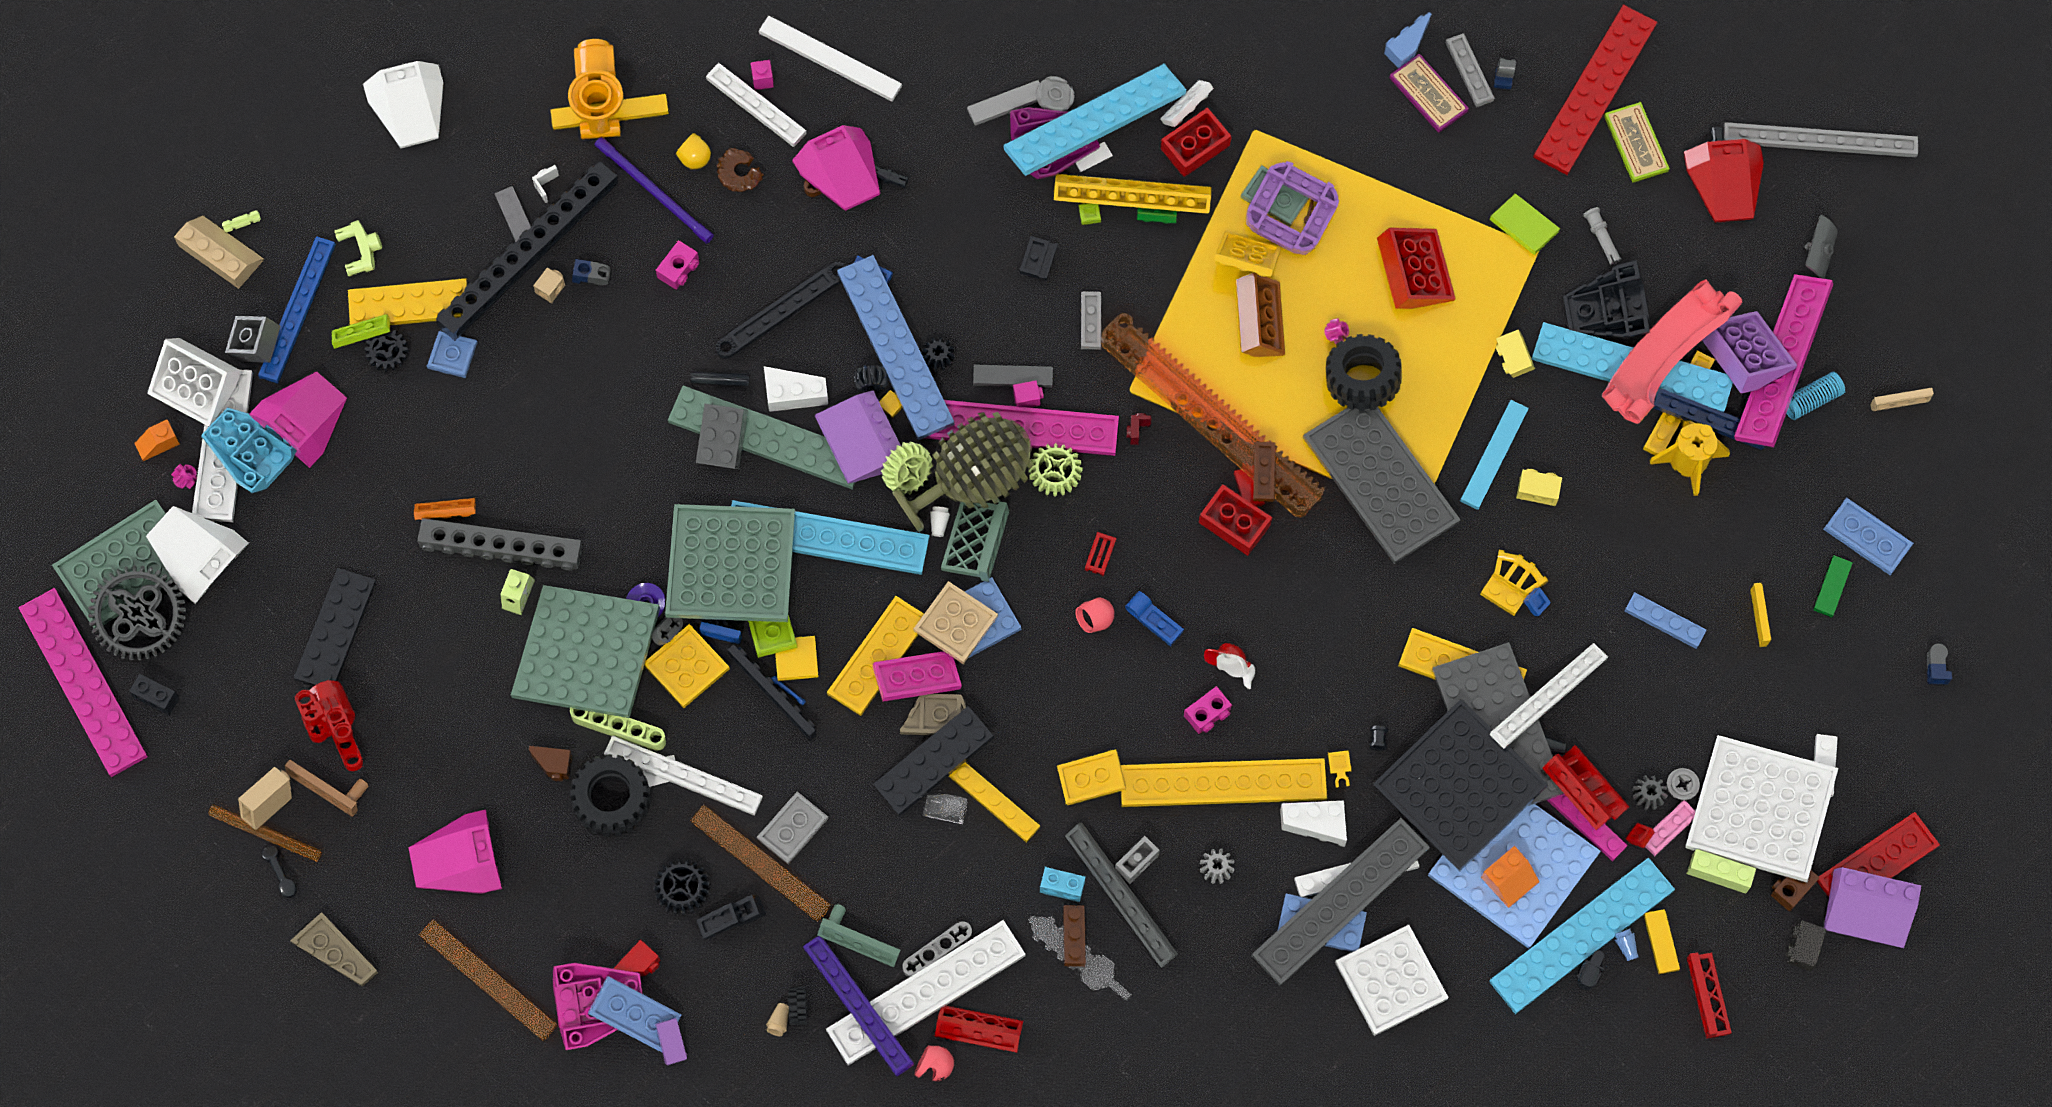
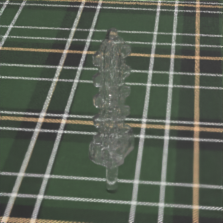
(1097, 970)

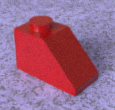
(639, 960)

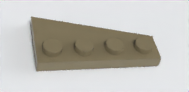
(330, 946)

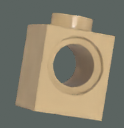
(549, 284)

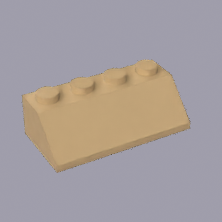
(218, 250)

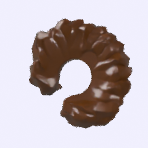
(729, 178)

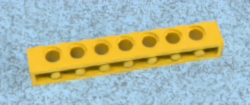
(1132, 193)

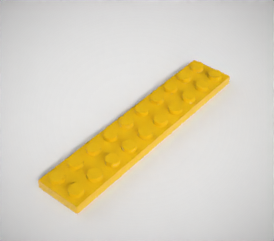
(1224, 782)

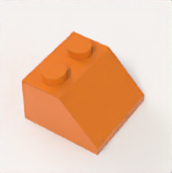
(1510, 877)

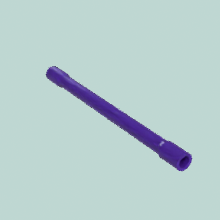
(610, 151)

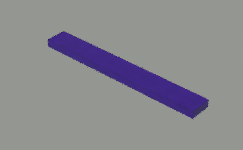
(858, 1005)

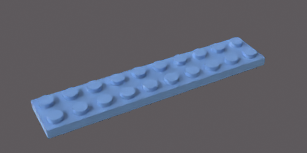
(895, 347)

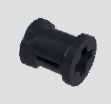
(1378, 738)

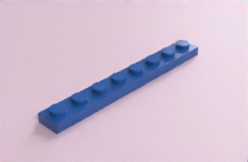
(298, 308)

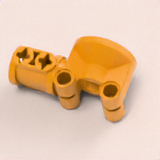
(596, 84)

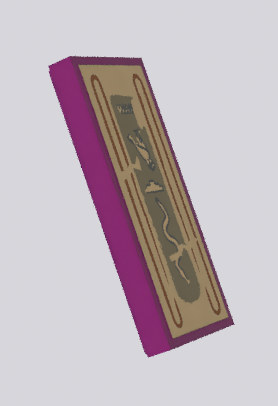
(1429, 93)

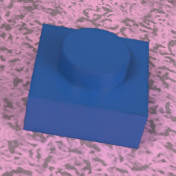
(1537, 601)

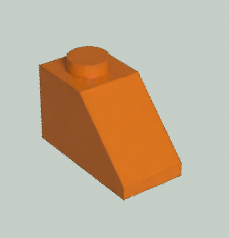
(156, 440)

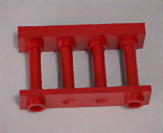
(1585, 787)

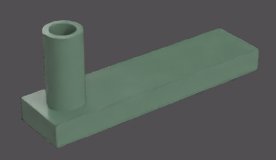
(834, 932)

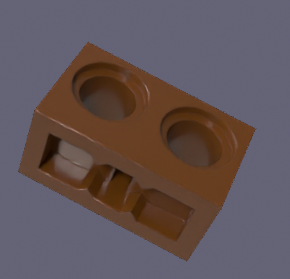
(1797, 889)

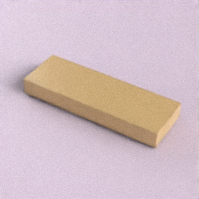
(1901, 399)

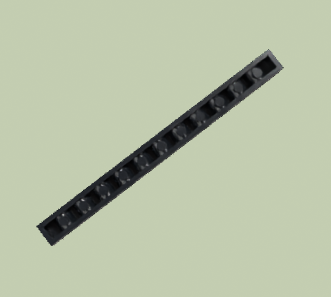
(454, 326)

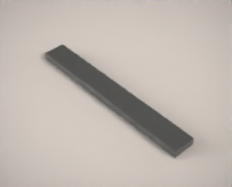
(1121, 895)

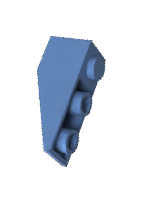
(1405, 46)

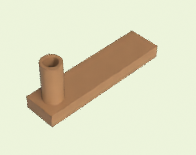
(345, 803)

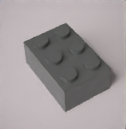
(721, 436)

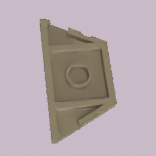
(932, 713)

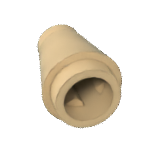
(778, 1021)

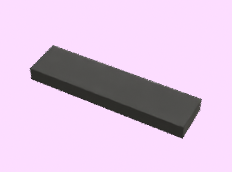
(1010, 375)

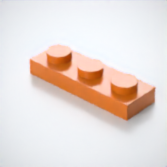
(445, 509)

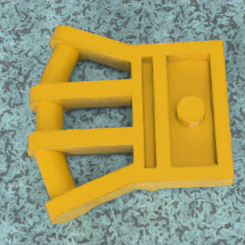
(1505, 593)

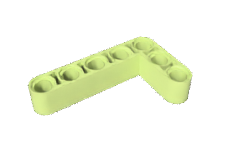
(625, 732)

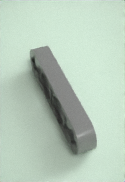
(937, 949)

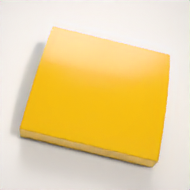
(799, 661)

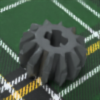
(1644, 787)

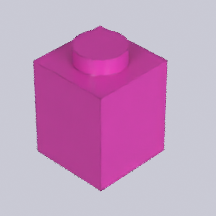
(762, 75)
(1027, 394)

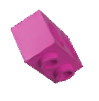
(1204, 707)

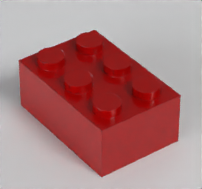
(1195, 142)
(1235, 520)

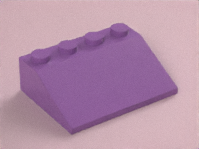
(1749, 352)
(858, 436)
(1871, 907)

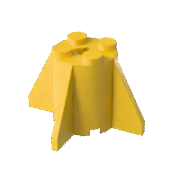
(1692, 452)

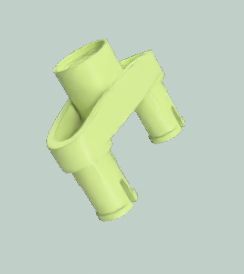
(367, 246)

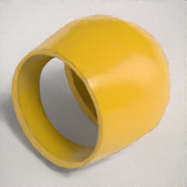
(694, 152)

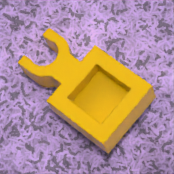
(1339, 763)

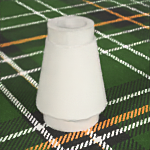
(939, 519)

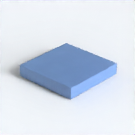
(451, 355)

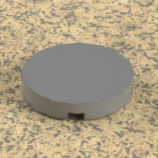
(1055, 94)

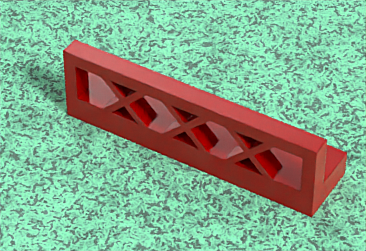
(1703, 995)
(978, 1031)

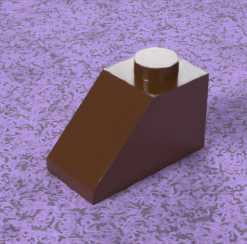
(553, 761)

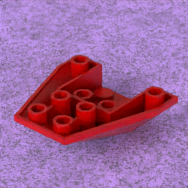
(1727, 177)

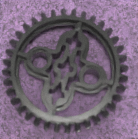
(120, 593)

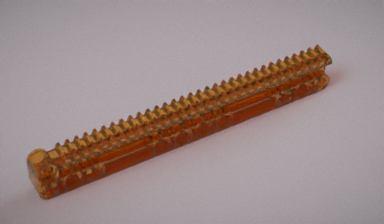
(1175, 384)

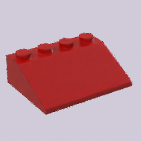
(1415, 267)

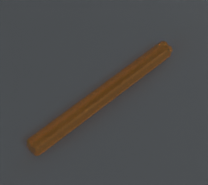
(265, 833)

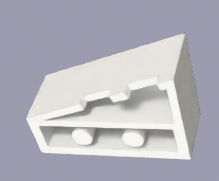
(794, 390)
(1316, 820)

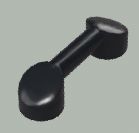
(286, 886)

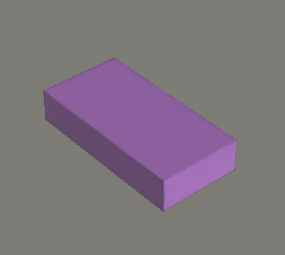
(671, 1041)

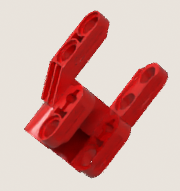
(332, 716)

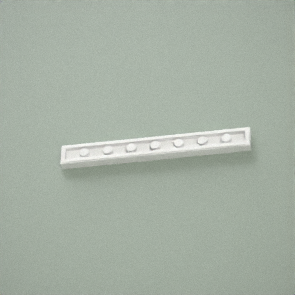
(830, 58)
(1548, 695)
(686, 776)

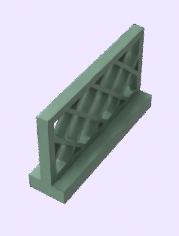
(991, 544)

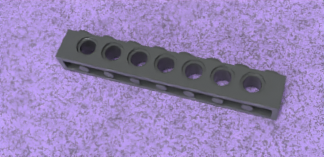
(432, 528)

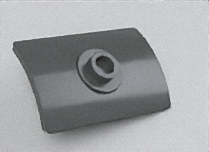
(1821, 247)

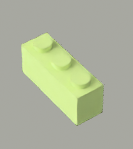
(1721, 871)

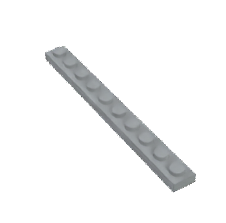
(1823, 139)

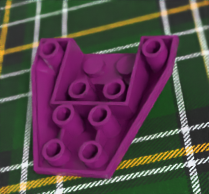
(1028, 119)

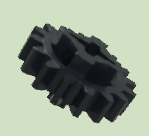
(396, 346)

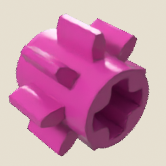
(1336, 330)
(184, 476)

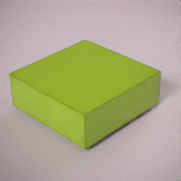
(1089, 213)

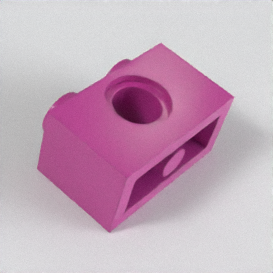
(678, 255)

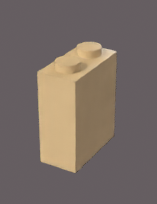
(265, 798)

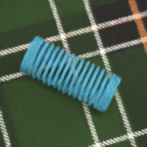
(1830, 382)

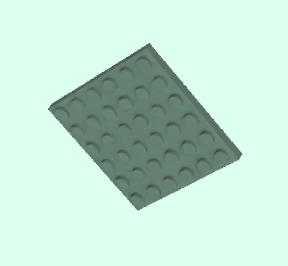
(730, 563)
(585, 651)

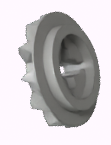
(1685, 775)

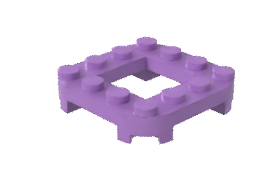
(1303, 183)

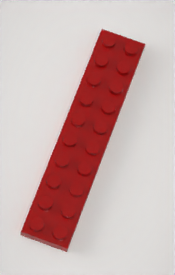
(1595, 90)

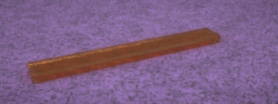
(760, 863)
(488, 980)

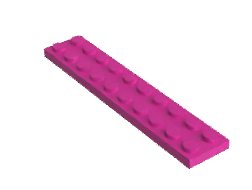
(1795, 331)
(1075, 430)
(83, 682)

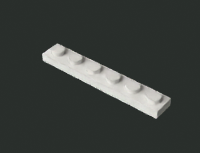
(756, 104)
(1315, 882)

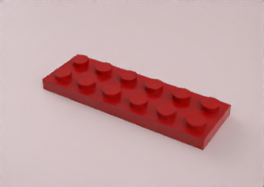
(1889, 852)

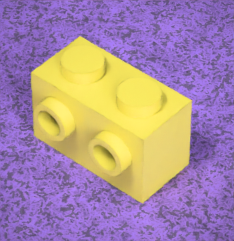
(1514, 353)
(1539, 487)

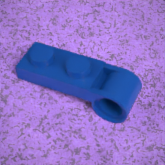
(1143, 610)

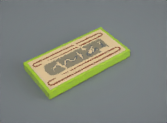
(1636, 142)

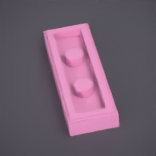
(1670, 827)

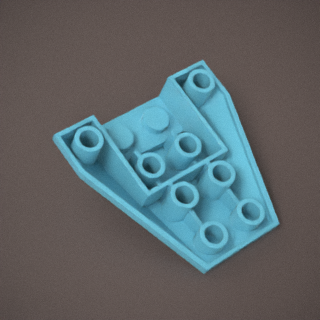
(248, 450)

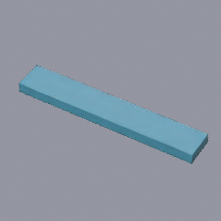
(1494, 454)

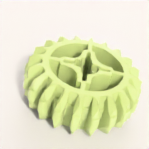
(1067, 459)
(907, 467)

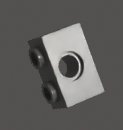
(1137, 860)

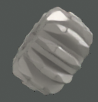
(1224, 870)

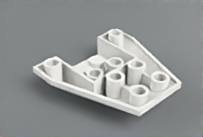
(408, 101)
(194, 550)

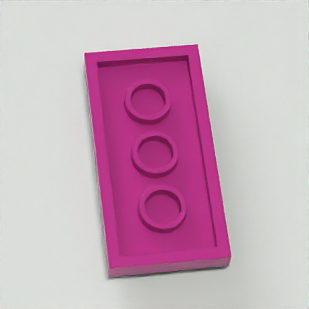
(916, 676)

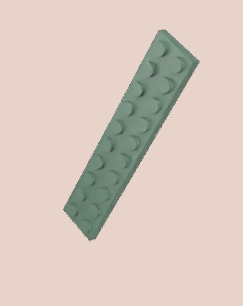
(766, 437)

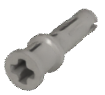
(1599, 227)

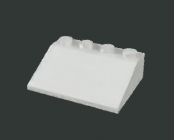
(192, 380)

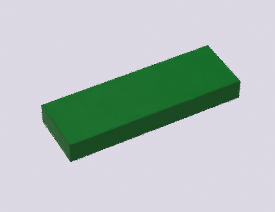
(1832, 586)

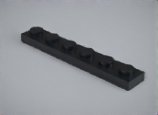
(779, 698)

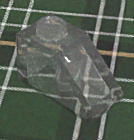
(946, 807)

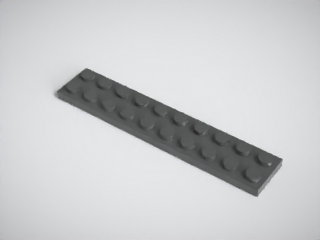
(1340, 901)

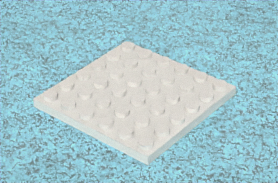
(1762, 808)

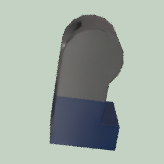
(1504, 73)
(591, 272)
(1937, 665)

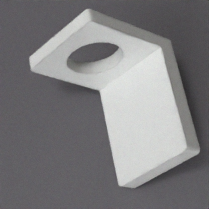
(543, 177)

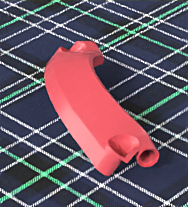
(1669, 340)

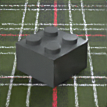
(252, 339)

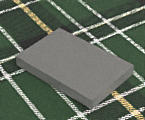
(792, 827)

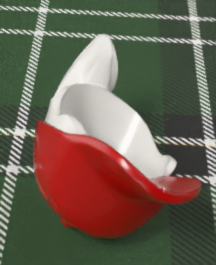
(1231, 660)

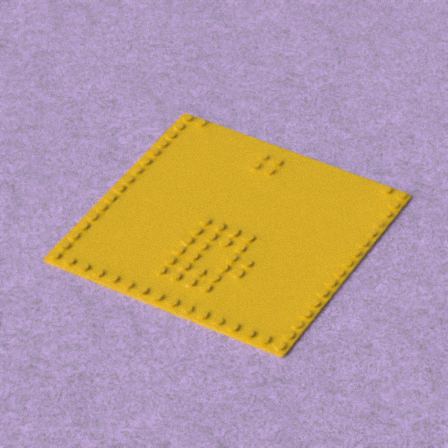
(1344, 277)

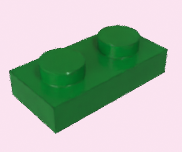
(1158, 215)

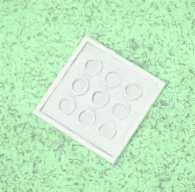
(1391, 980)

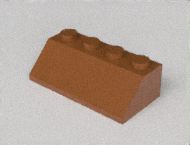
(1260, 316)

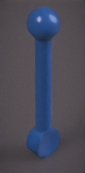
(799, 699)

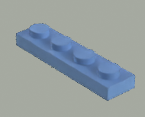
(1665, 620)

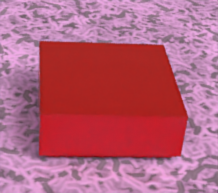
(1640, 835)

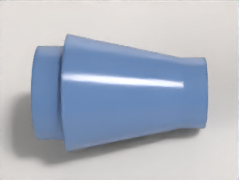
(1627, 944)

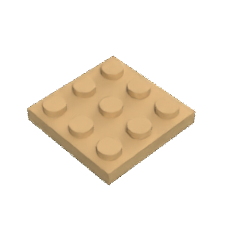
(955, 622)

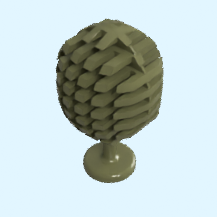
(976, 465)

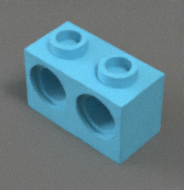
(1062, 884)

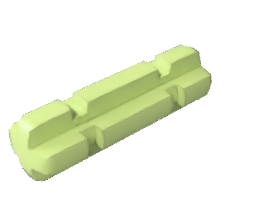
(241, 221)

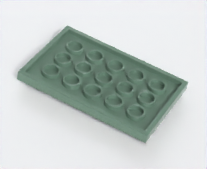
(113, 550)

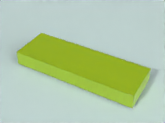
(360, 331)

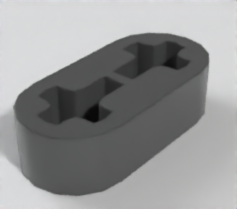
(670, 632)

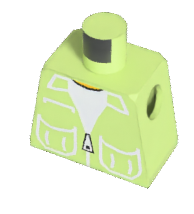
(517, 588)

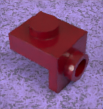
(1137, 420)

